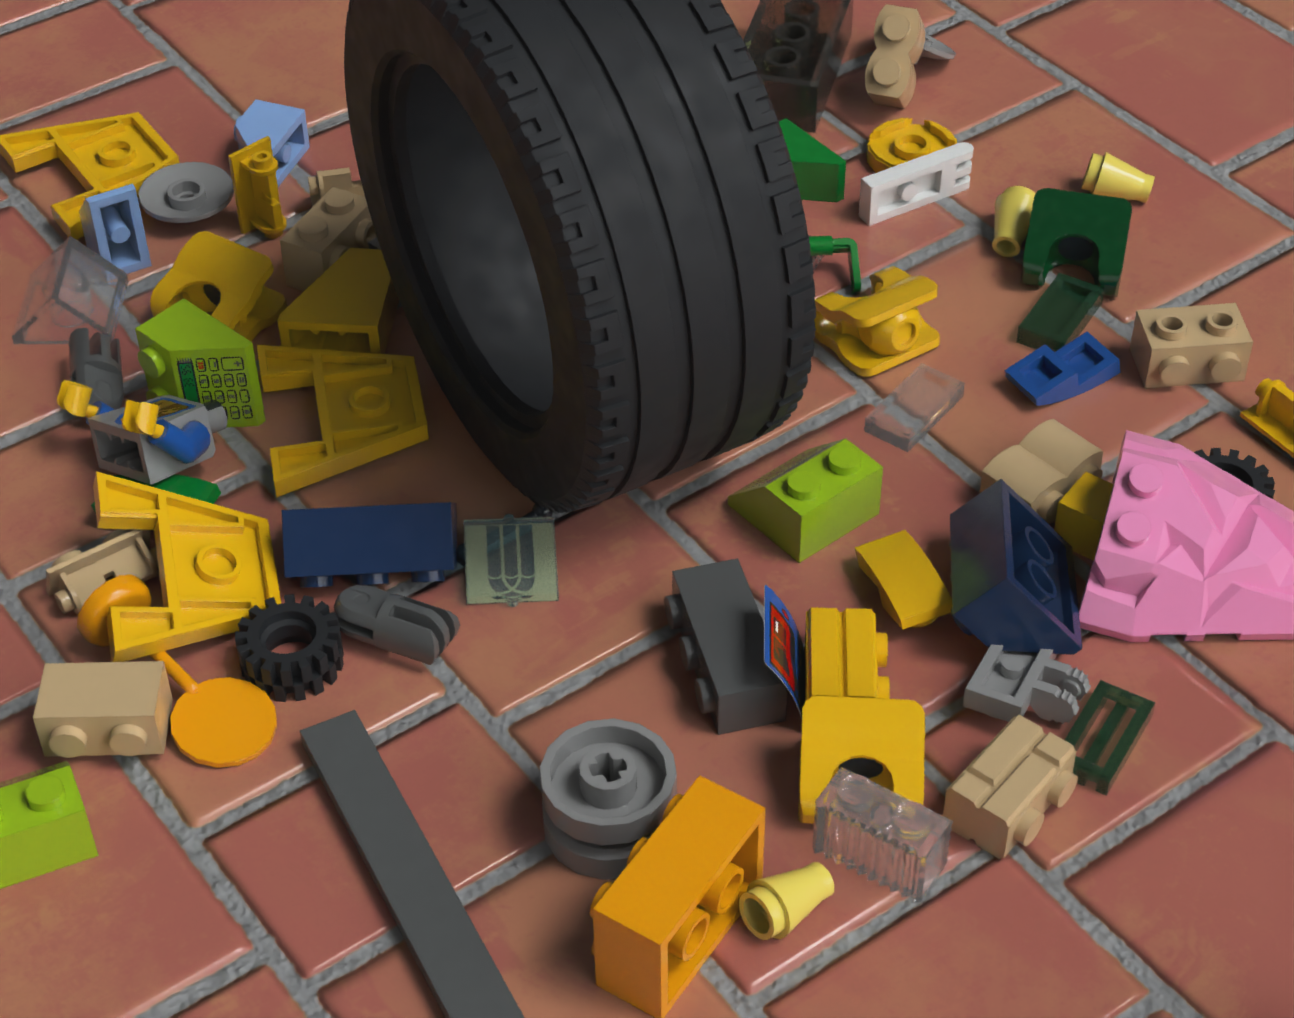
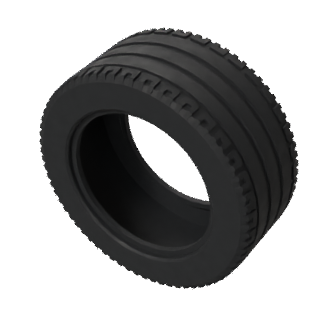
(585, 229)

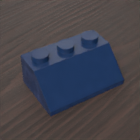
(370, 542)
(1012, 576)

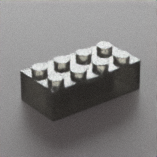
(799, 54)

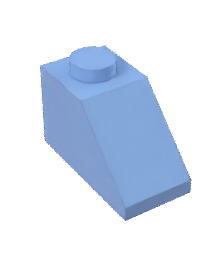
(283, 125)
(116, 228)

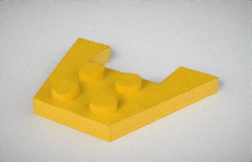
(97, 152)
(364, 406)
(209, 565)

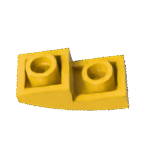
(905, 580)

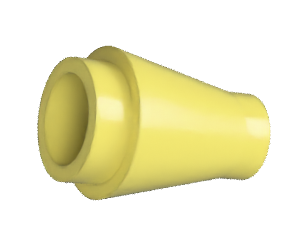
(1116, 178)
(1012, 220)
(782, 901)

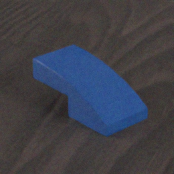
(1063, 374)

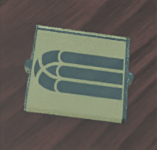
(510, 560)

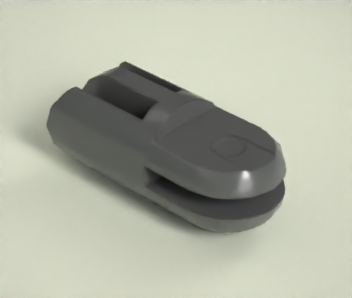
(97, 365)
(395, 622)

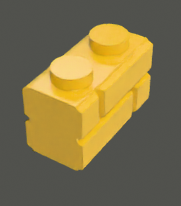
(844, 654)

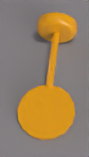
(213, 721)

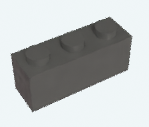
(725, 646)

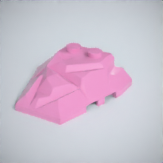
(1188, 552)

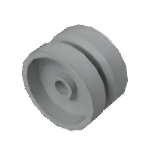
(603, 793)

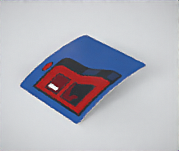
(783, 646)

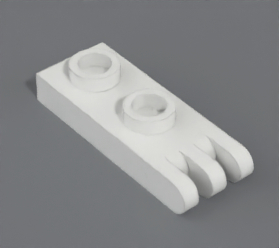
(915, 183)

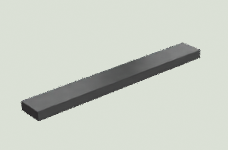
(407, 872)

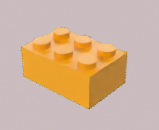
(676, 896)

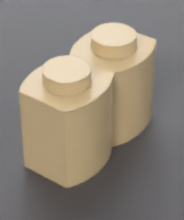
(899, 43)
(1044, 466)

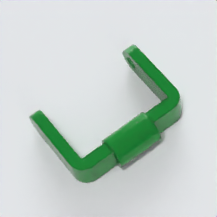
(827, 246)

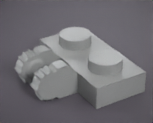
(1014, 680)

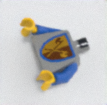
(147, 437)

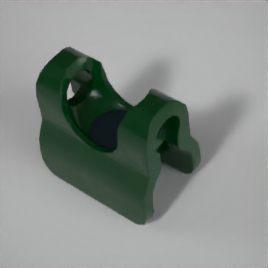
(1079, 232)

